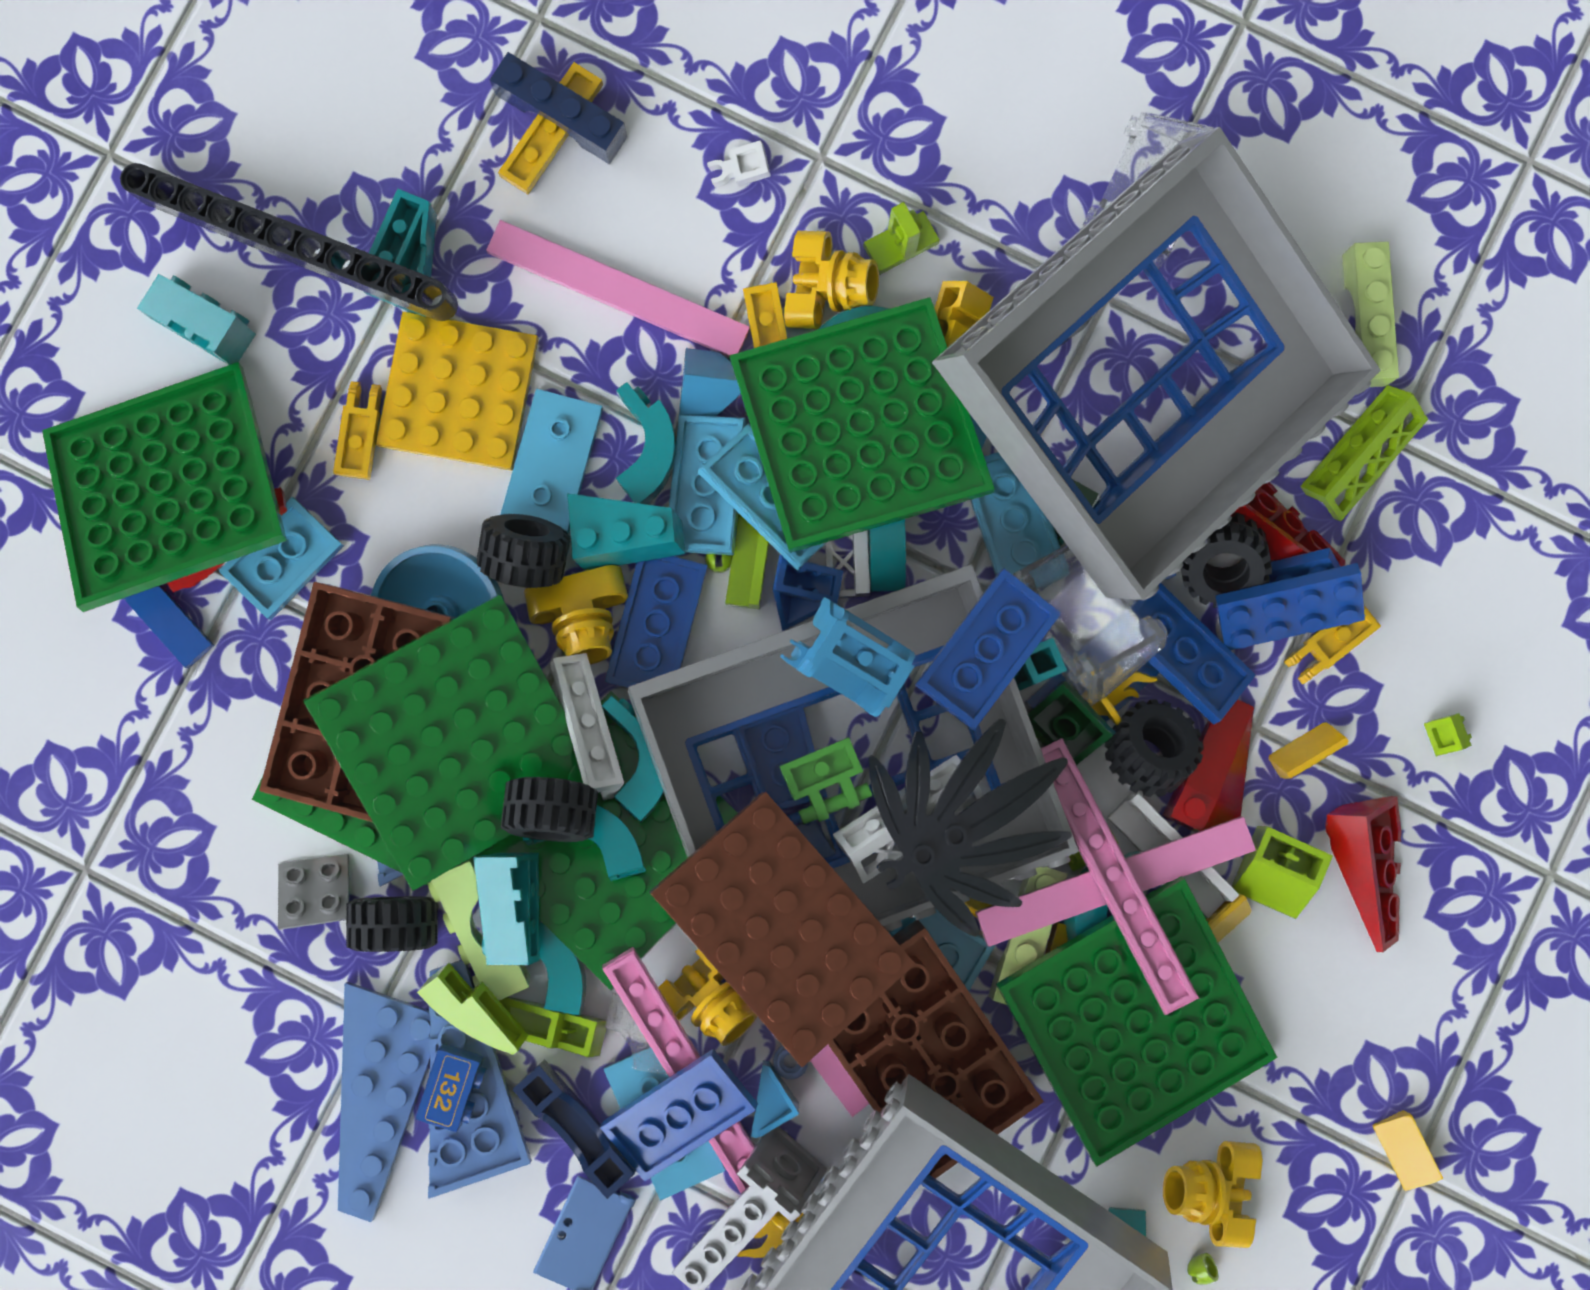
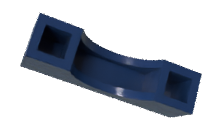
(538, 93)
(560, 1108)

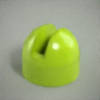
(710, 560)
(1203, 1269)

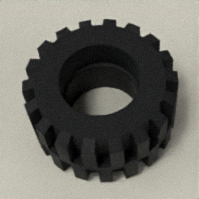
(1236, 538)
(522, 550)
(1165, 729)
(549, 809)
(391, 923)

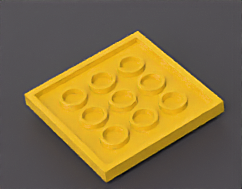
(457, 391)

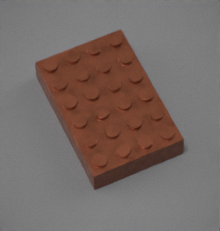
(337, 638)
(782, 928)
(939, 1037)

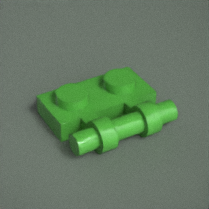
(820, 770)

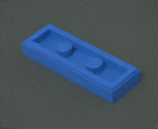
(170, 625)

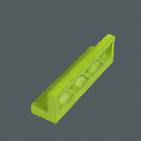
(1364, 445)
(747, 567)

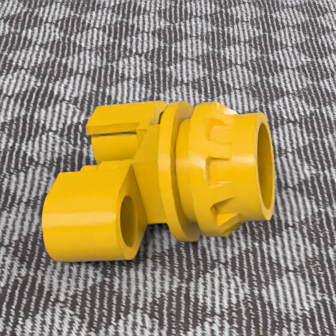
(837, 277)
(579, 610)
(718, 1006)
(1215, 1192)

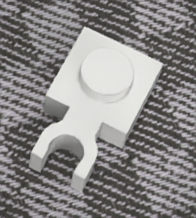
(746, 165)

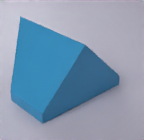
(706, 383)
(774, 1102)

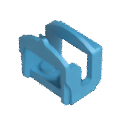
(852, 660)

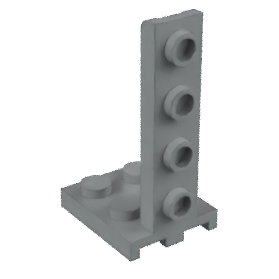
(779, 1179)

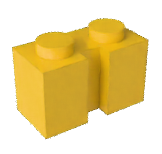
(960, 307)

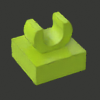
(1448, 734)

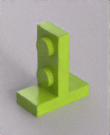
(905, 238)

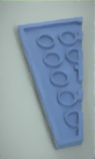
(381, 1079)
(493, 1137)

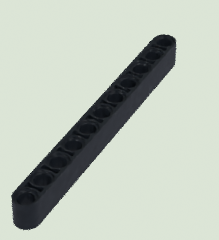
(300, 248)

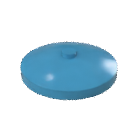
(436, 580)

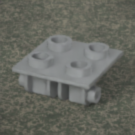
(313, 891)

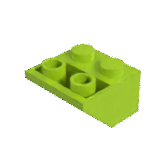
(1281, 872)

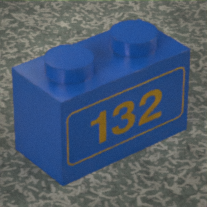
(450, 1087)

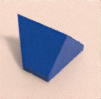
(801, 591)

